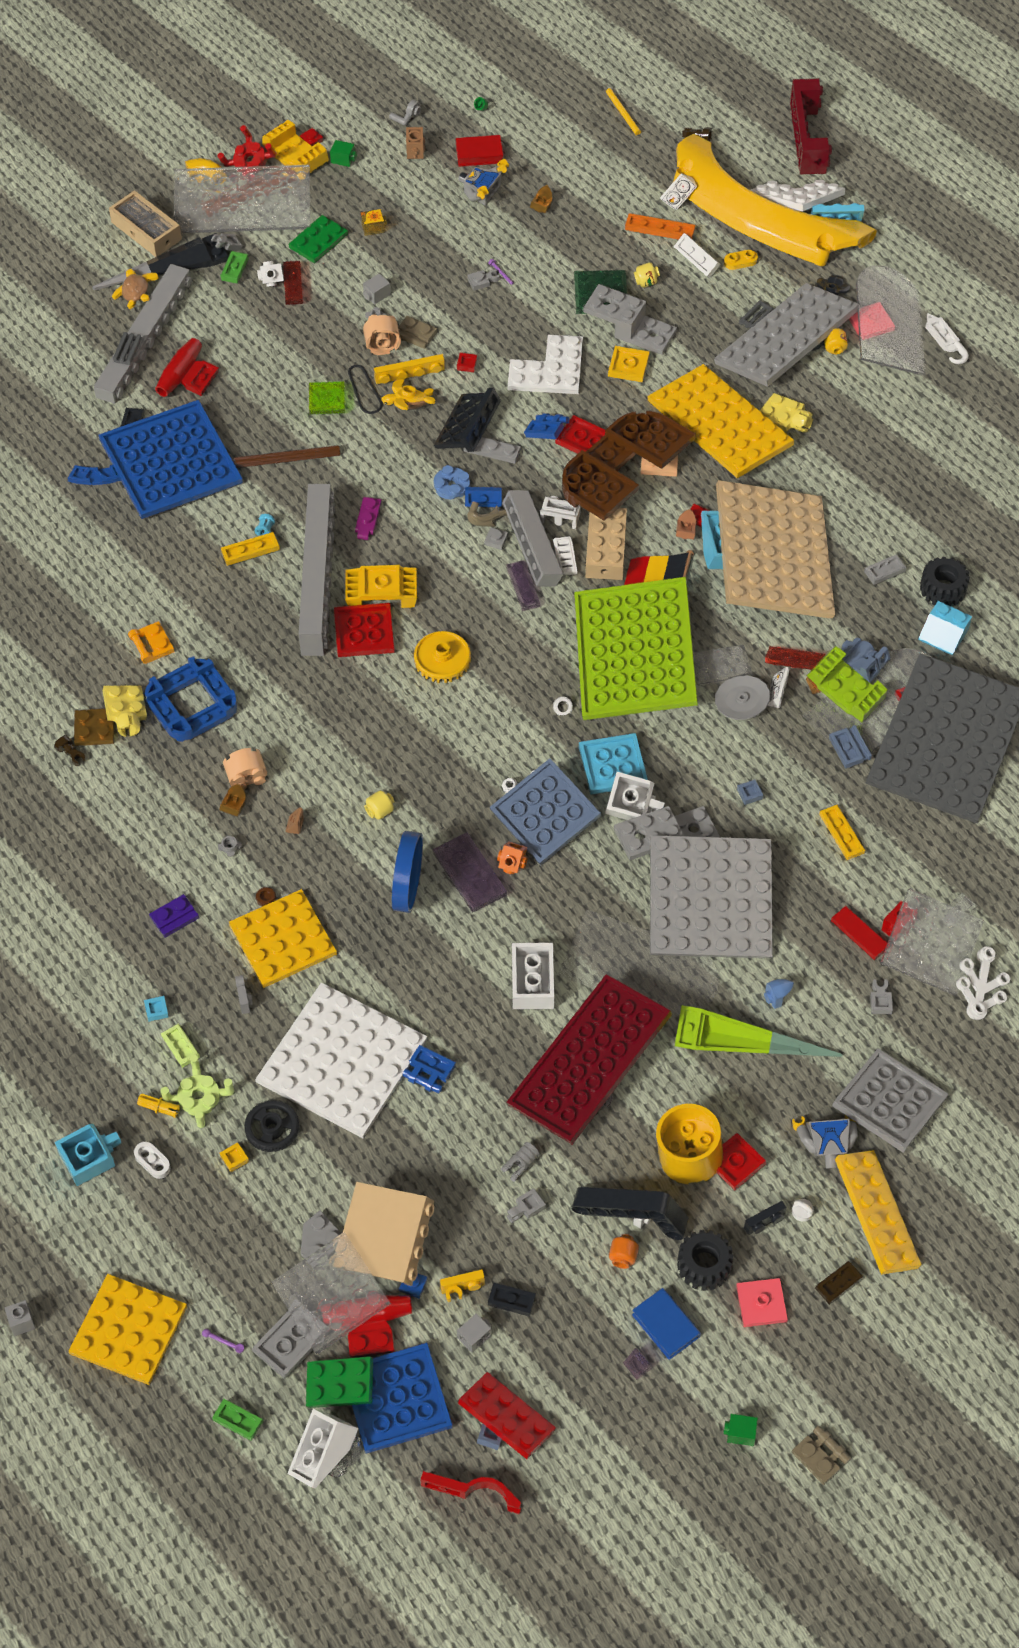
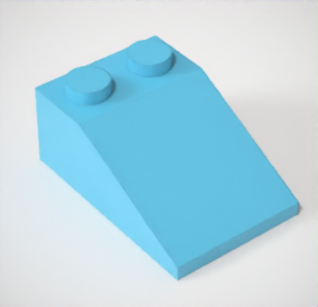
(711, 539)

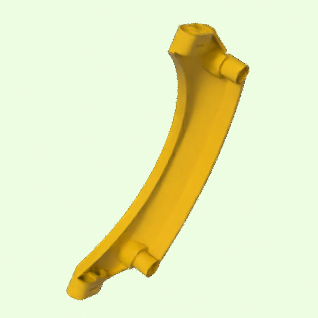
(759, 218)

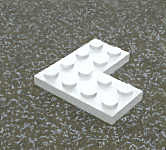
(799, 198)
(556, 374)

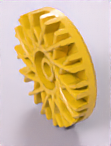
(442, 656)

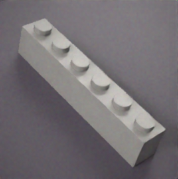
(532, 538)

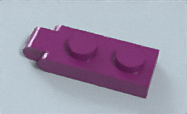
(367, 517)

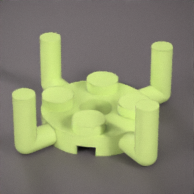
(195, 1083)

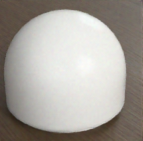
(565, 699)

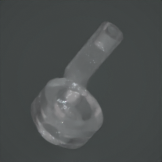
(342, 1467)

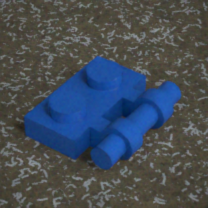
(546, 426)
(432, 1064)

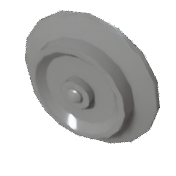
(742, 697)

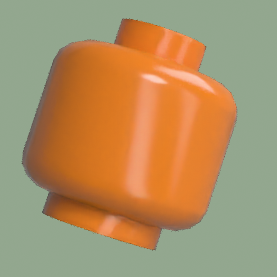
(623, 1251)

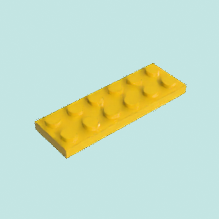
(877, 1212)

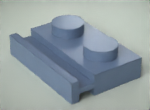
(850, 746)

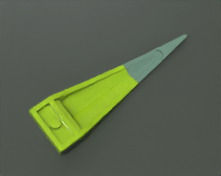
(714, 1032)

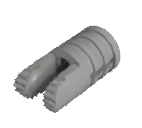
(522, 1158)

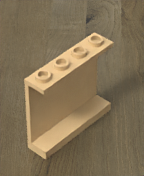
(389, 1230)

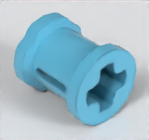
(263, 525)

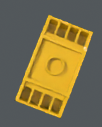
(293, 149)
(381, 583)

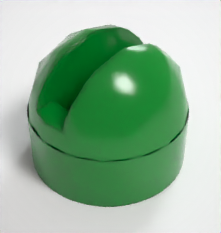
(480, 104)

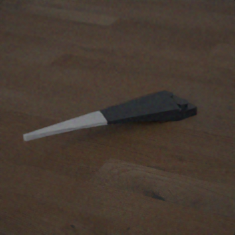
(191, 255)

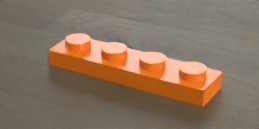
(658, 226)

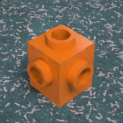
(512, 857)

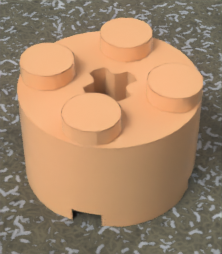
(381, 334)
(245, 768)

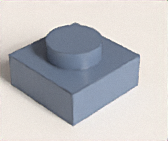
(749, 792)
(488, 1438)

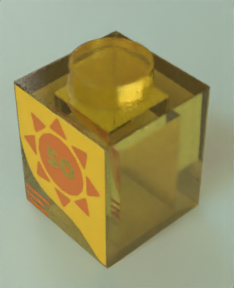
(373, 222)

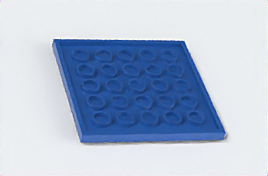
(170, 459)

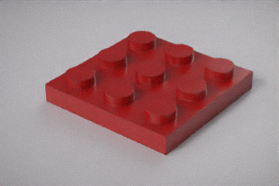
(364, 630)

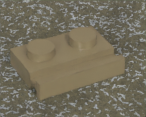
(416, 332)

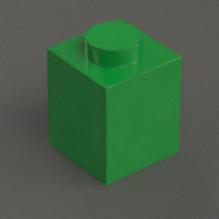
(343, 153)
(741, 1429)

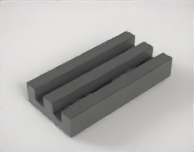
(758, 316)
(130, 338)

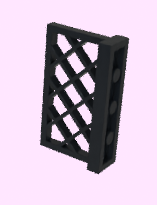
(475, 424)

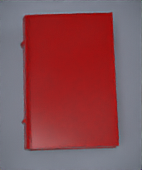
(479, 150)

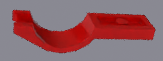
(463, 1489)

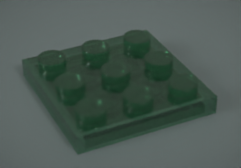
(587, 281)

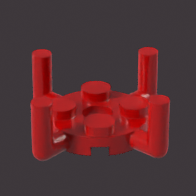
(248, 149)

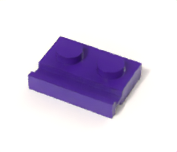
(174, 916)

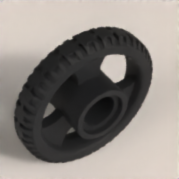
(259, 1113)

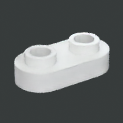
(153, 1160)

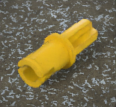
(158, 1105)

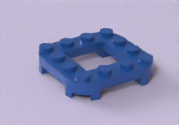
(176, 725)

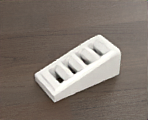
(561, 545)

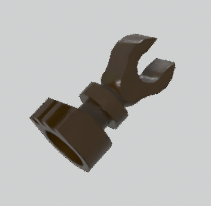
(706, 133)
(65, 744)

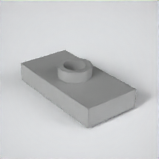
(885, 569)

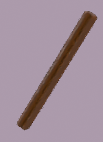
(286, 456)

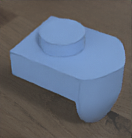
(776, 990)

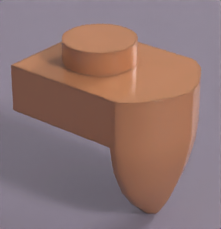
(686, 525)

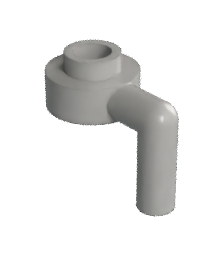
(413, 109)

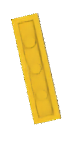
(409, 369)

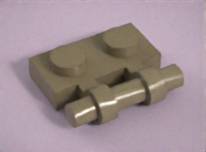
(816, 1460)

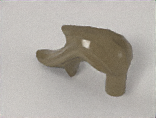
(484, 520)

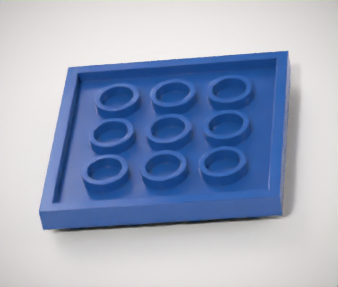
(404, 1400)

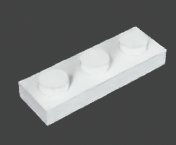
(697, 255)

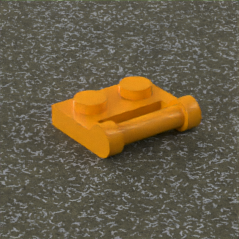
(157, 640)

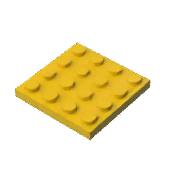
(282, 938)
(128, 1329)

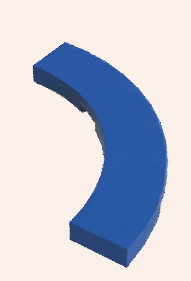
(93, 475)

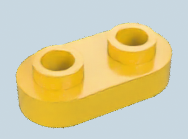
(740, 259)

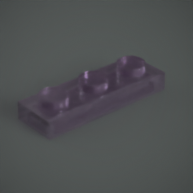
(523, 585)

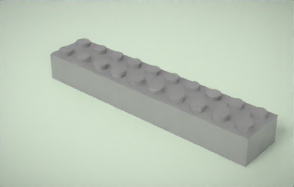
(317, 570)

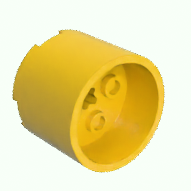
(689, 1143)

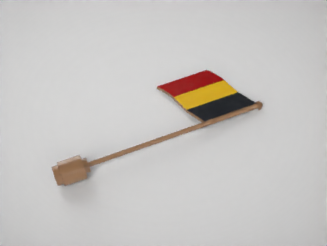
(658, 568)

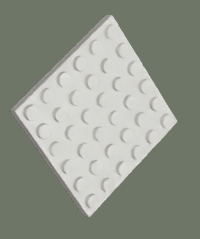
(341, 1060)

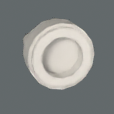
(802, 1210)

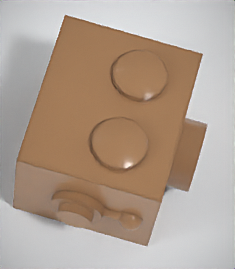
(415, 143)

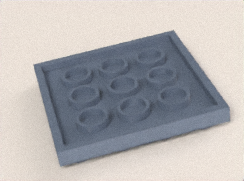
(545, 811)

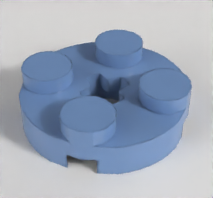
(448, 474)

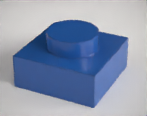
(416, 1288)

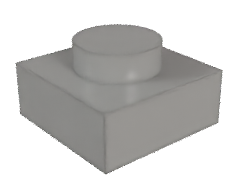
(496, 538)

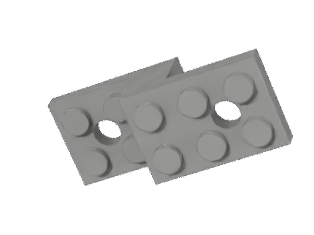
(630, 319)
(661, 823)

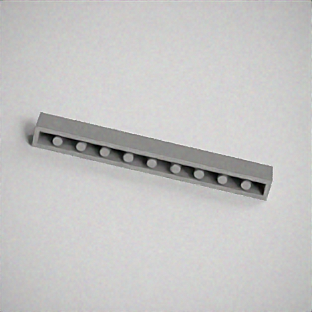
(149, 326)

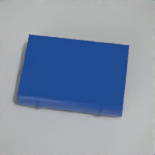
(666, 1323)

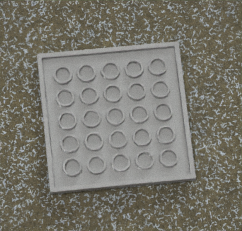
(710, 897)

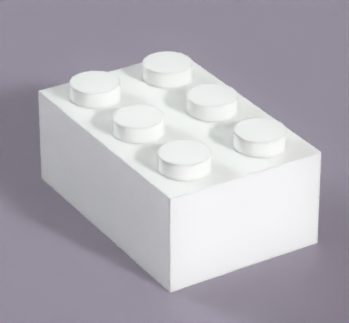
(532, 976)

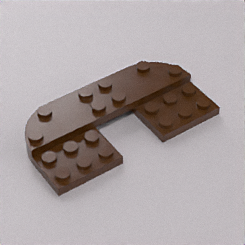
(593, 475)

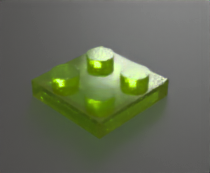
(326, 397)

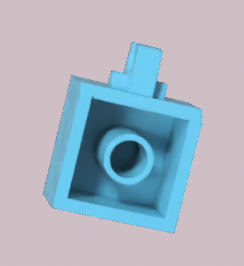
(87, 1153)

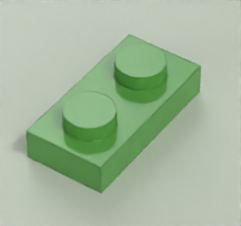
(234, 267)
(237, 1419)

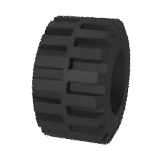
(944, 570)
(699, 1275)

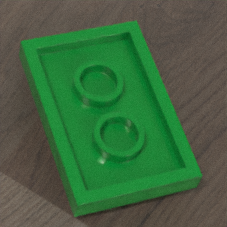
(318, 239)
(339, 1382)

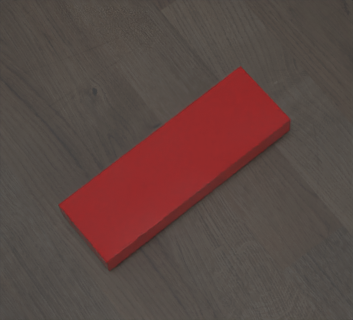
(859, 932)

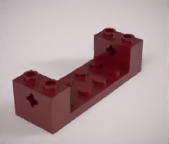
(811, 152)

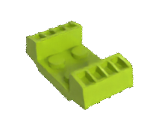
(846, 686)

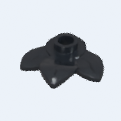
(833, 284)

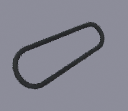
(357, 396)

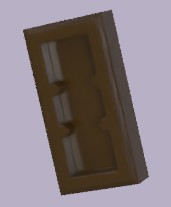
(839, 1282)

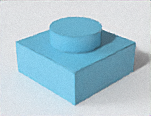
(156, 1008)

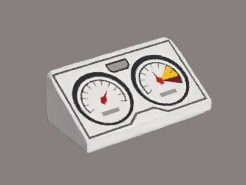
(679, 191)
(778, 687)

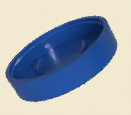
(407, 871)

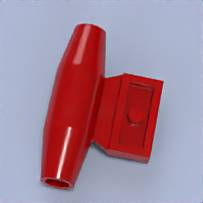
(186, 370)
(375, 1334)

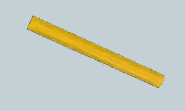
(623, 111)

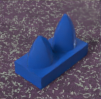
(484, 496)

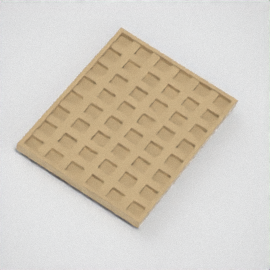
(774, 549)

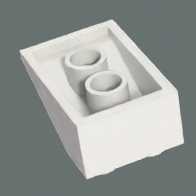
(321, 1447)

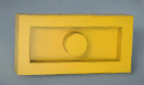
(455, 1284)

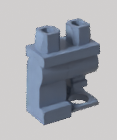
(863, 658)

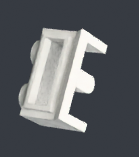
(559, 509)

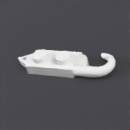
(946, 337)

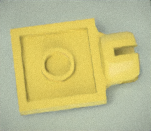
(787, 413)
(125, 707)

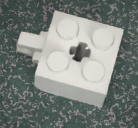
(641, 793)

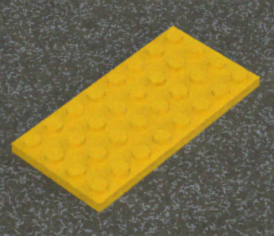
(722, 419)

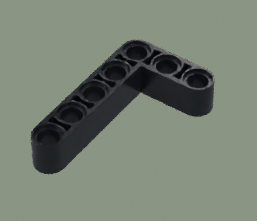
(633, 1204)

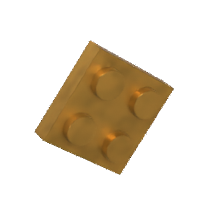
(92, 728)

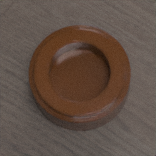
(265, 896)

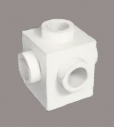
(277, 273)

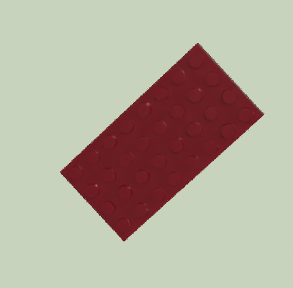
(589, 1059)

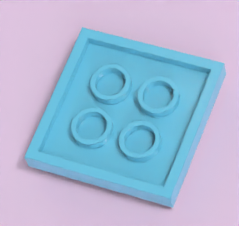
(610, 755)

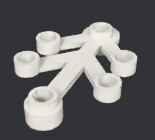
(980, 984)

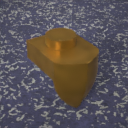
(542, 200)
(234, 800)

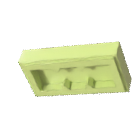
(179, 1044)

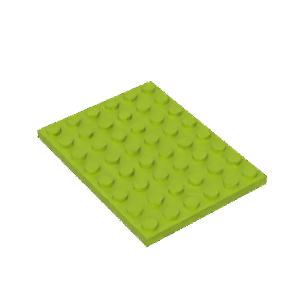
(635, 648)

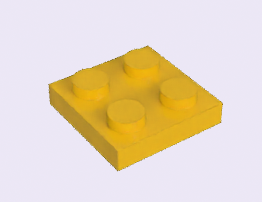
(628, 364)

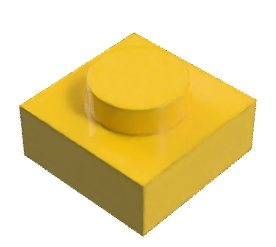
(234, 1157)

